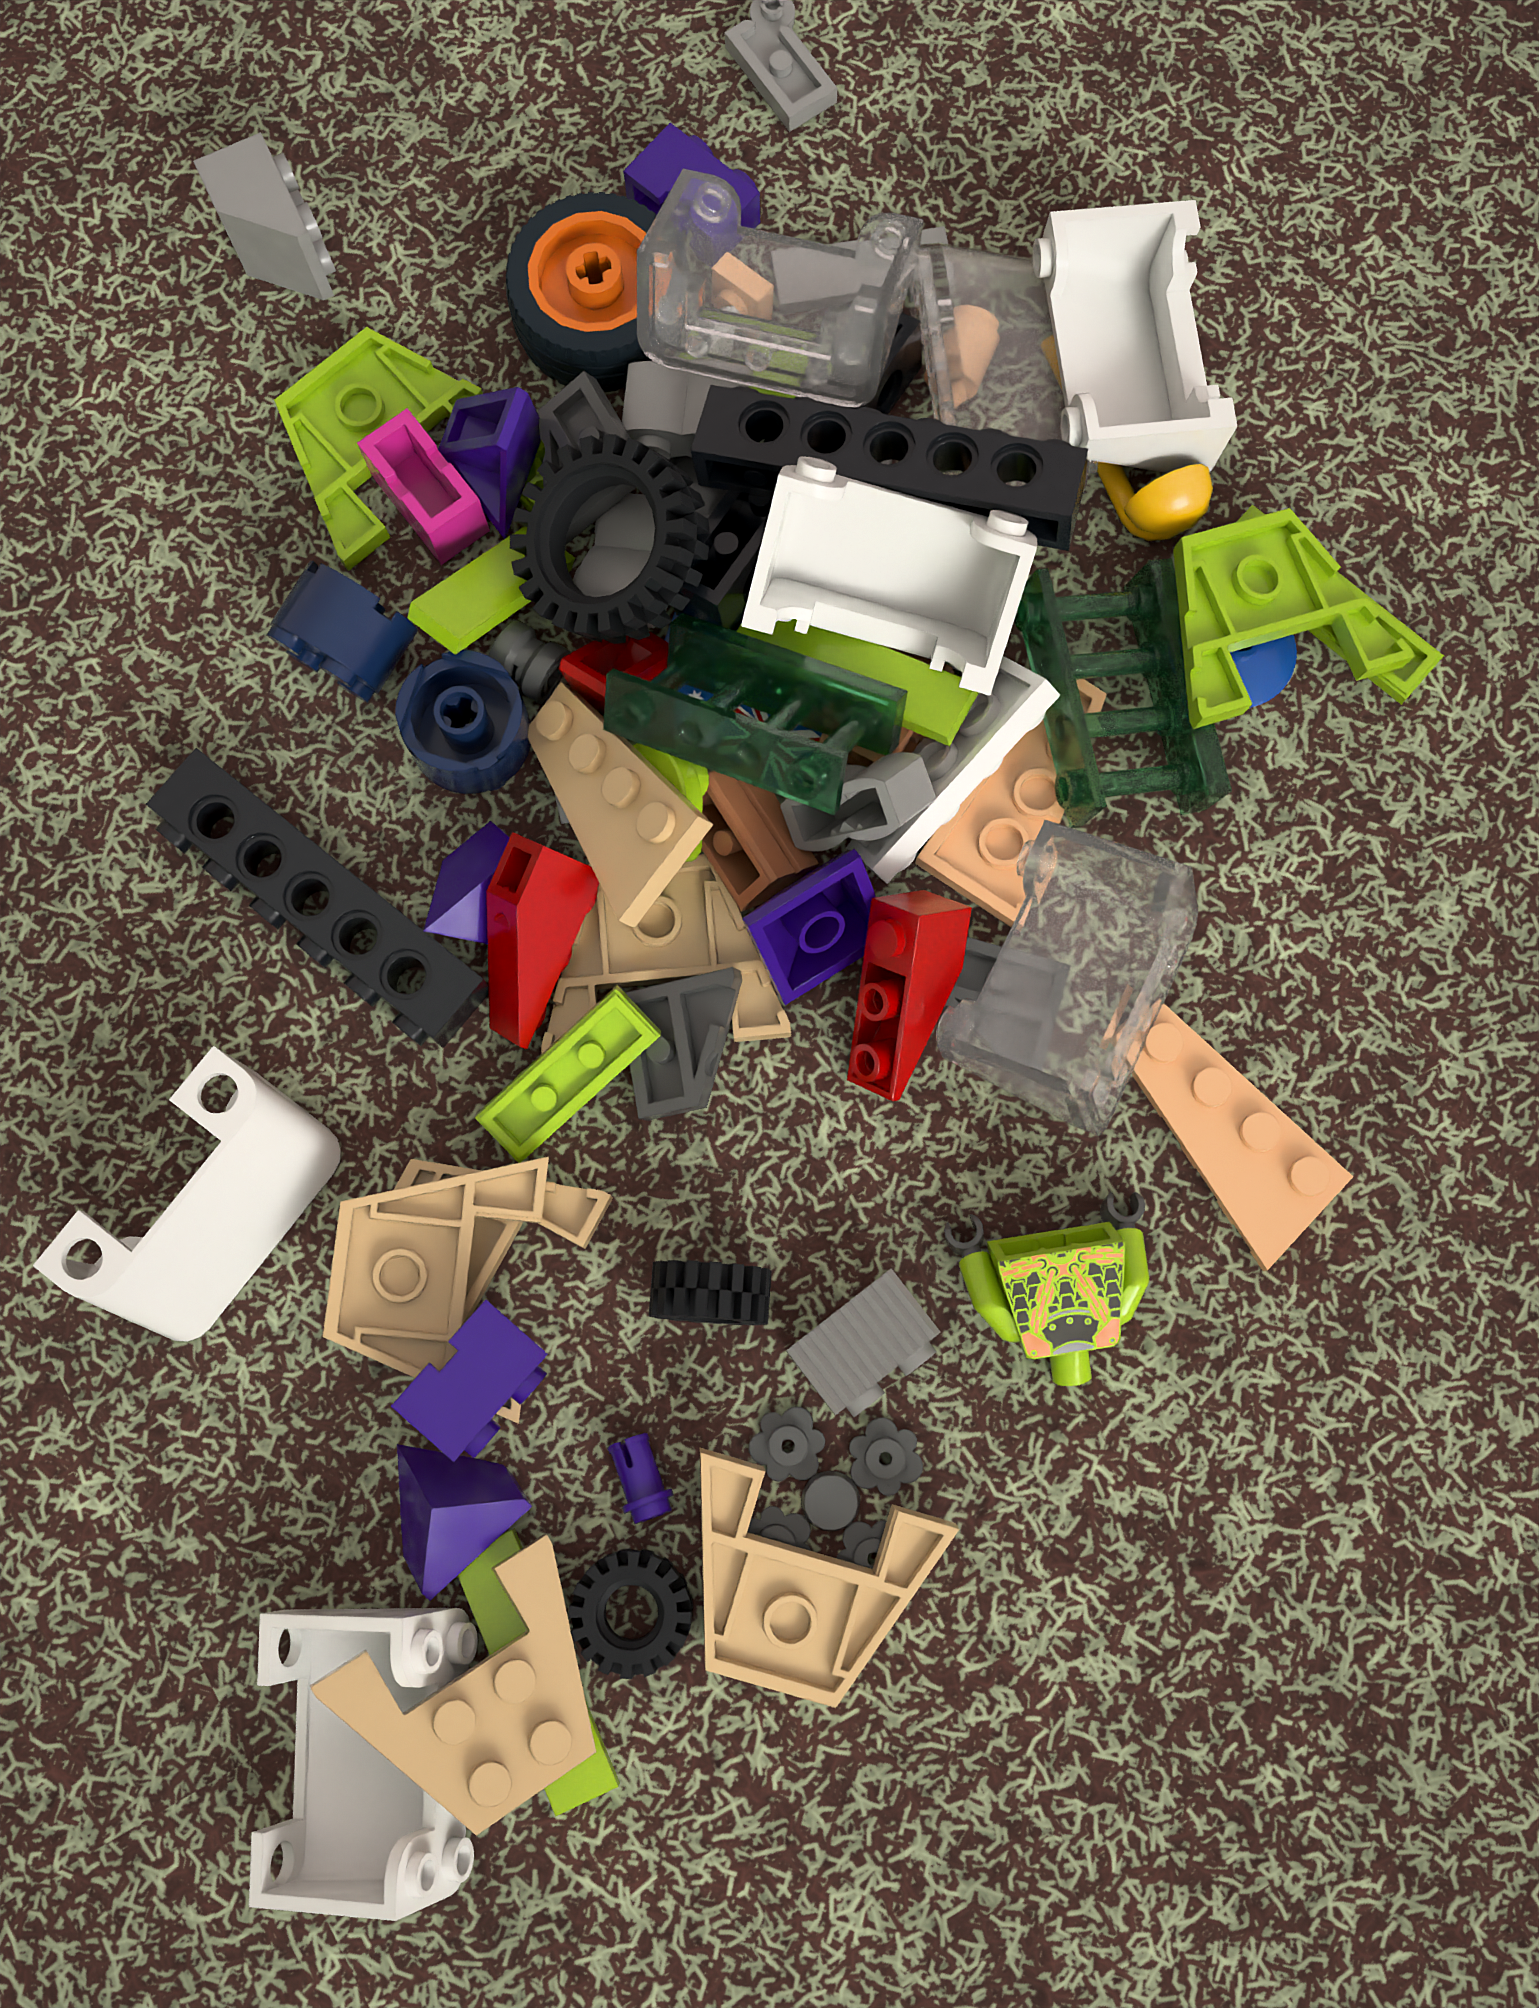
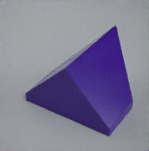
(492, 448)
(461, 887)
(452, 1512)

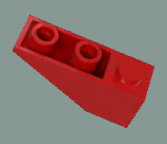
(531, 926)
(906, 978)

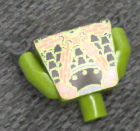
(1059, 1287)

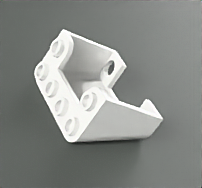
(221, 1221)
(360, 1827)

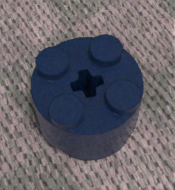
(342, 630)
(448, 695)

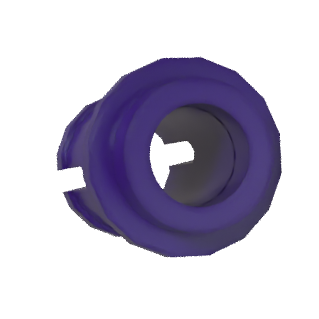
(640, 1479)

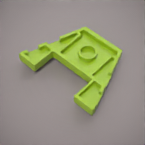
(343, 403)
(1258, 586)

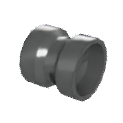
(529, 660)

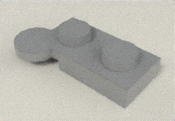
(780, 63)

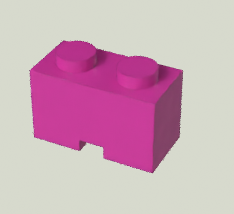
(424, 486)

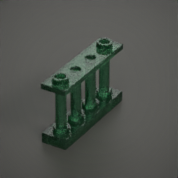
(768, 679)
(1193, 756)

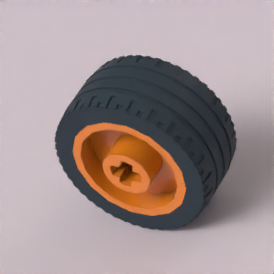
(577, 287)

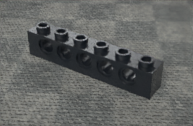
(732, 458)
(741, 518)
(205, 793)

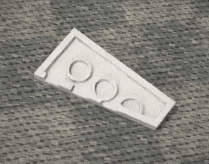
(976, 752)

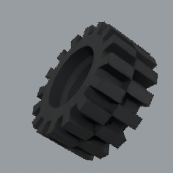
(710, 1292)
(591, 1626)

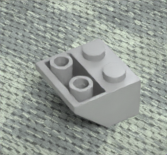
(267, 217)

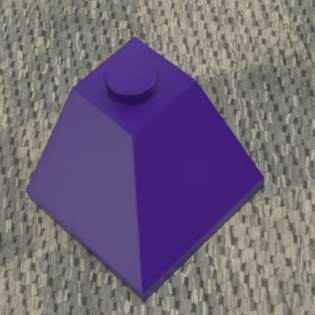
(813, 925)

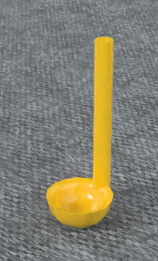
(1162, 506)

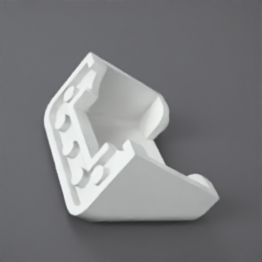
(1131, 336)
(890, 570)

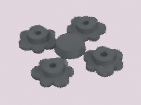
(831, 1497)

